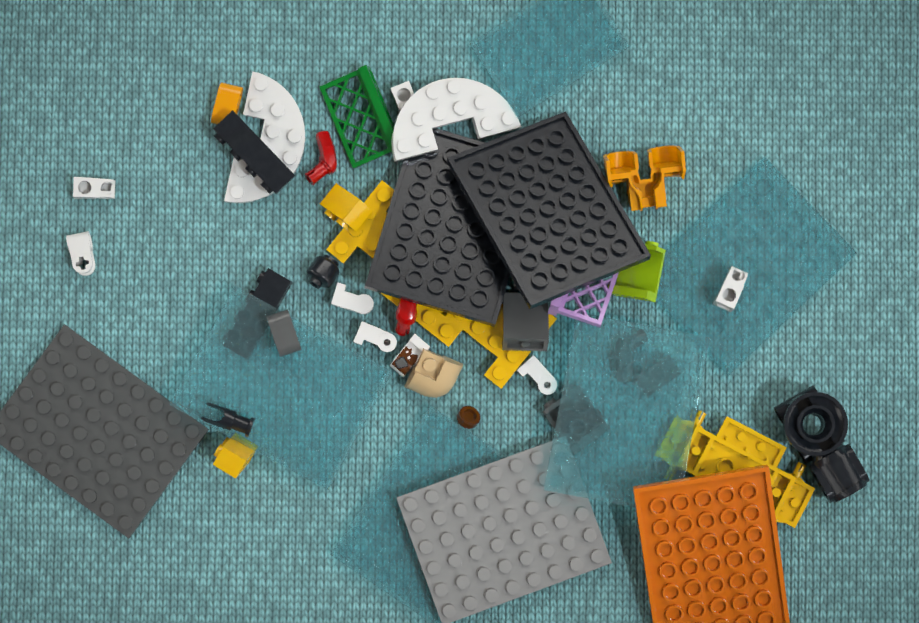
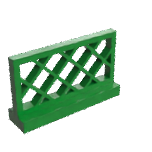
(376, 104)

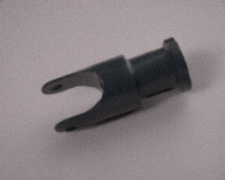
(231, 420)

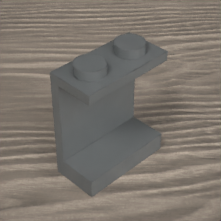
(524, 327)

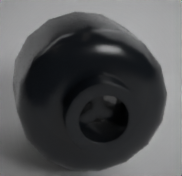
(323, 271)

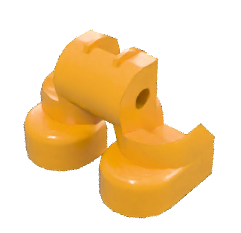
(649, 192)

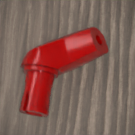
(327, 158)
(406, 316)

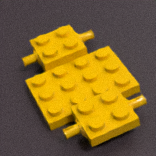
(741, 448)

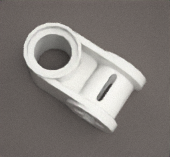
(80, 249)

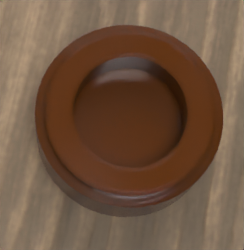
(468, 417)

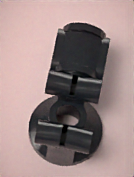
(833, 464)

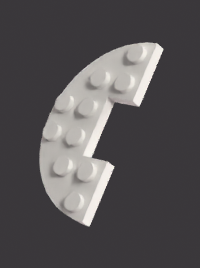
(448, 103)
(281, 132)

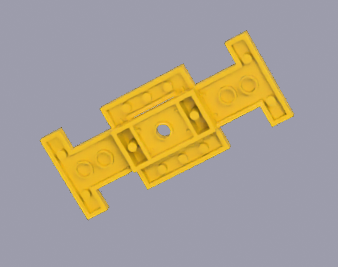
(439, 323)

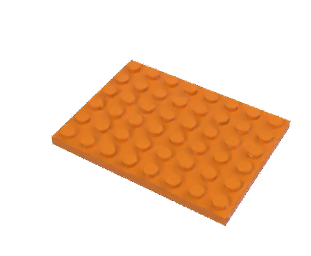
(712, 548)

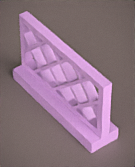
(557, 305)

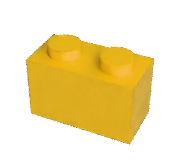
(345, 207)
(232, 457)

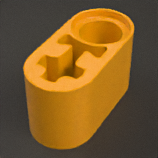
(227, 99)

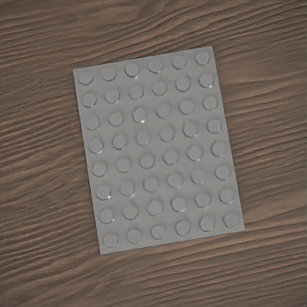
(499, 534)

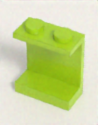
(642, 280)

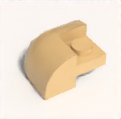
(433, 374)

